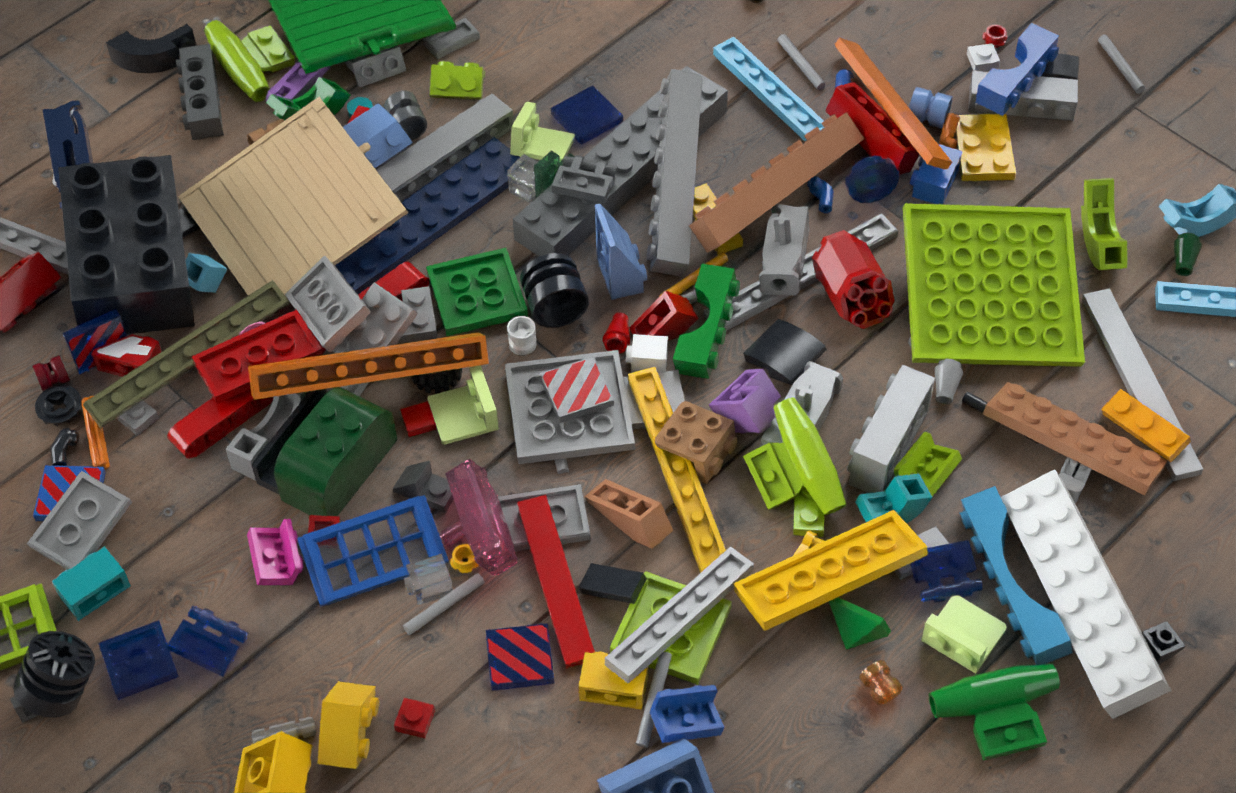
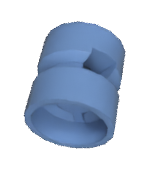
(930, 107)

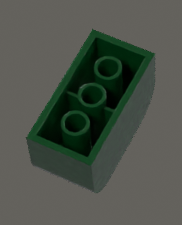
(333, 452)

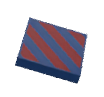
(56, 482)

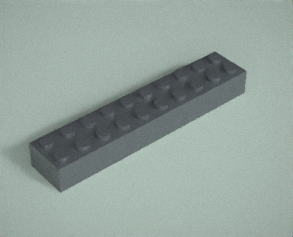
(563, 222)

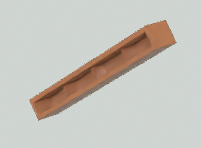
(776, 182)

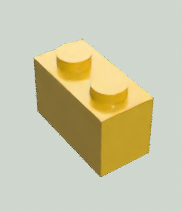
(605, 687)

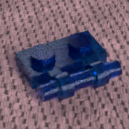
(944, 562)
(204, 647)

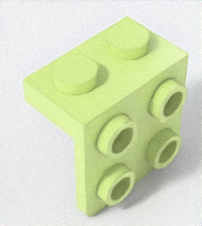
(963, 633)

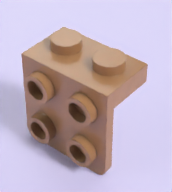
(699, 437)

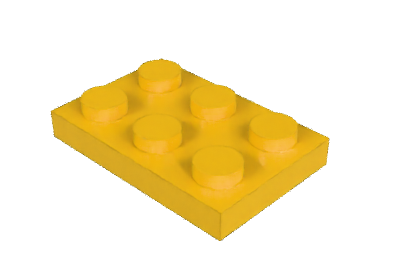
(985, 148)

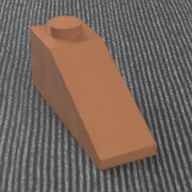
(631, 512)

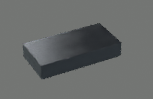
(612, 583)

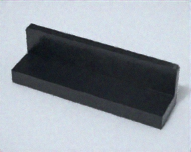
(265, 462)

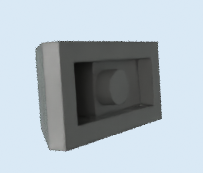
(420, 481)

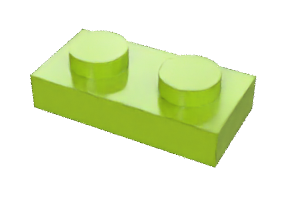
(807, 515)

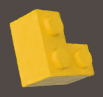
(343, 724)

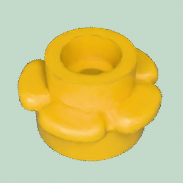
(463, 552)

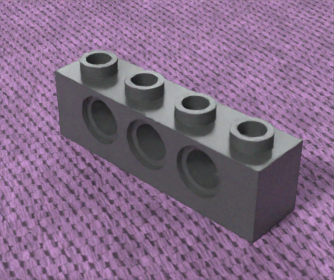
(200, 91)

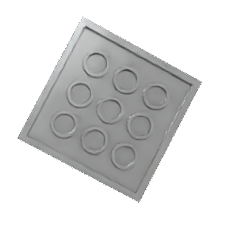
(537, 428)

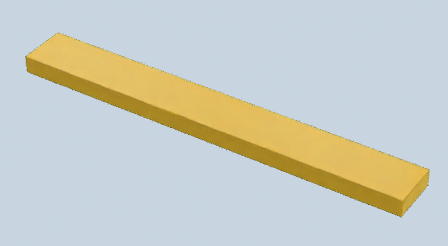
(678, 471)

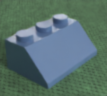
(381, 133)
(668, 770)

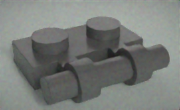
(584, 179)

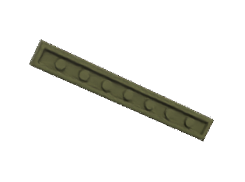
(177, 358)

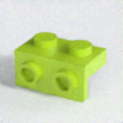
(456, 81)
(930, 461)

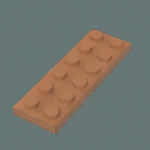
(1075, 437)

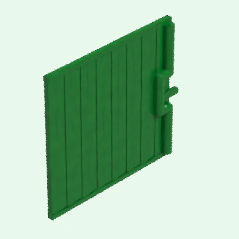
(342, 30)

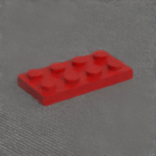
(226, 364)

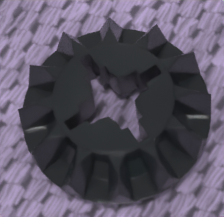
(56, 396)

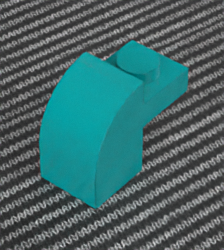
(904, 494)

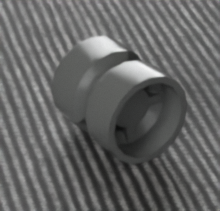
(407, 111)

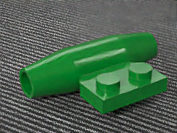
(1000, 706)

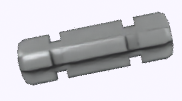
(305, 727)

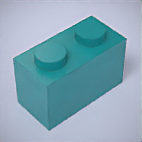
(91, 583)

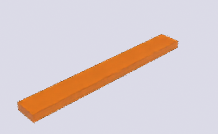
(893, 104)

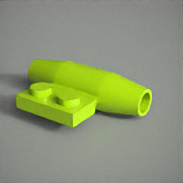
(248, 58)
(796, 463)

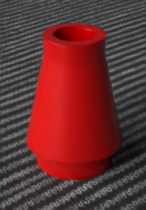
(617, 333)

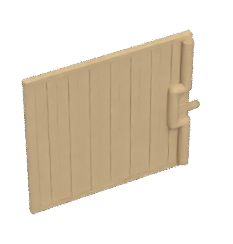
(292, 201)

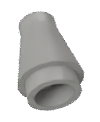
(947, 378)

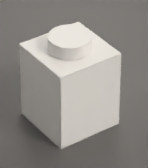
(648, 352)

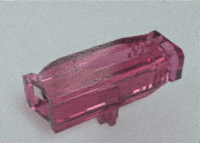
(480, 519)

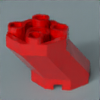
(853, 279)

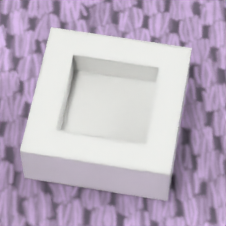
(983, 57)

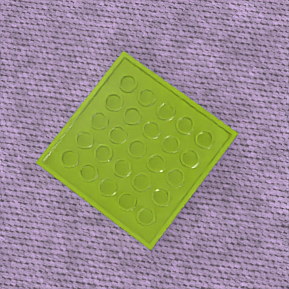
(992, 285)

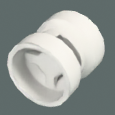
(522, 335)

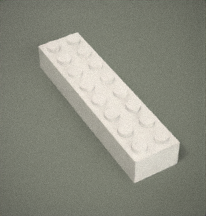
(1085, 595)

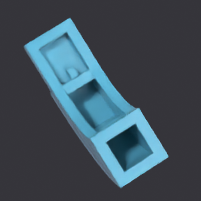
(1204, 214)

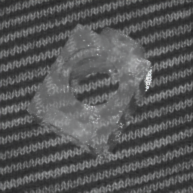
(521, 178)

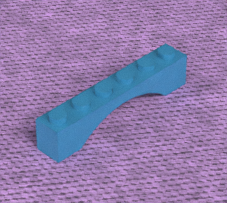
(1041, 628)

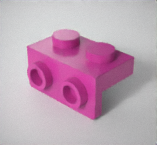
(275, 554)

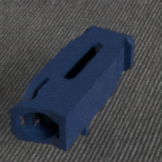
(67, 140)

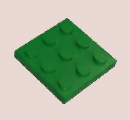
(476, 291)

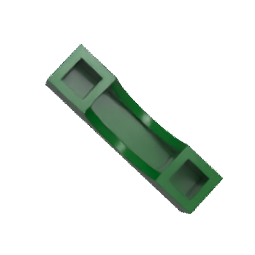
(697, 351)

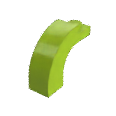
(1104, 244)

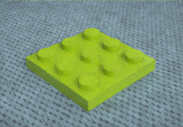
(694, 647)

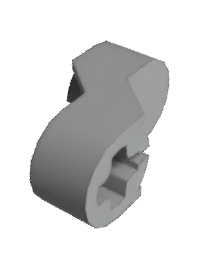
(1074, 476)

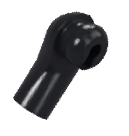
(59, 445)

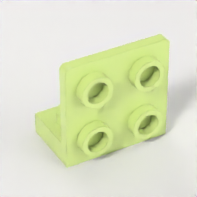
(534, 140)
(464, 410)

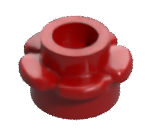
(995, 34)

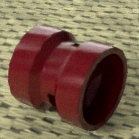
(44, 375)

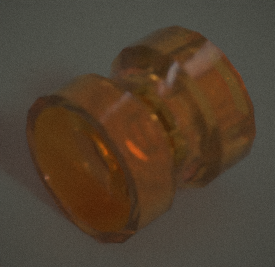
(880, 682)

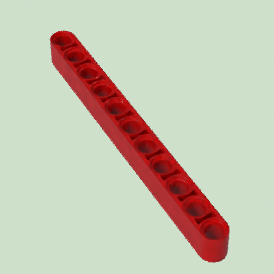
(214, 421)

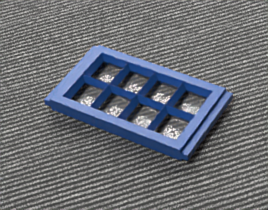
(370, 549)

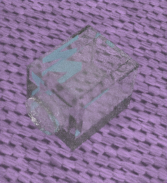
(428, 579)

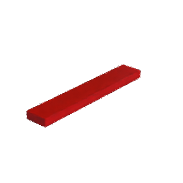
(555, 580)

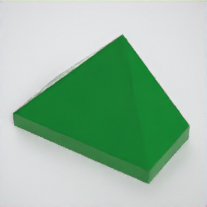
(857, 624)

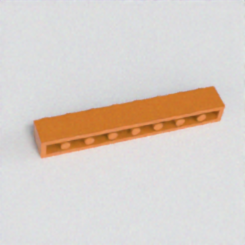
(367, 365)

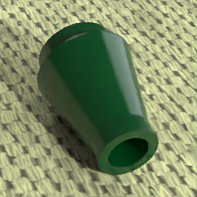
(1186, 252)

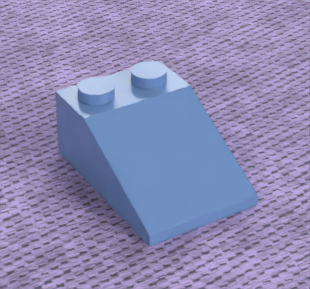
(617, 257)

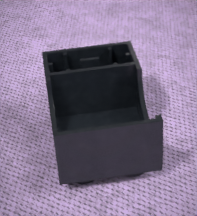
(126, 243)

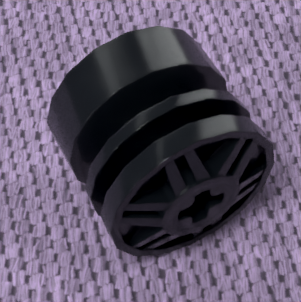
(554, 290)
(53, 674)

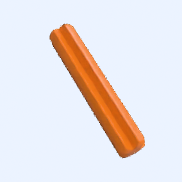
(95, 439)

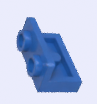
(686, 713)

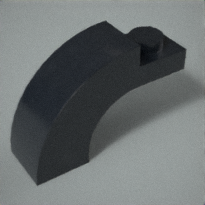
(150, 55)

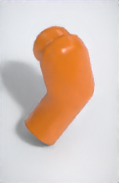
(948, 131)

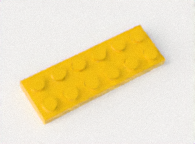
(829, 569)

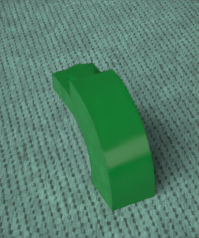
(329, 92)

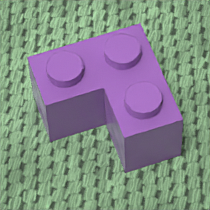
(748, 402)

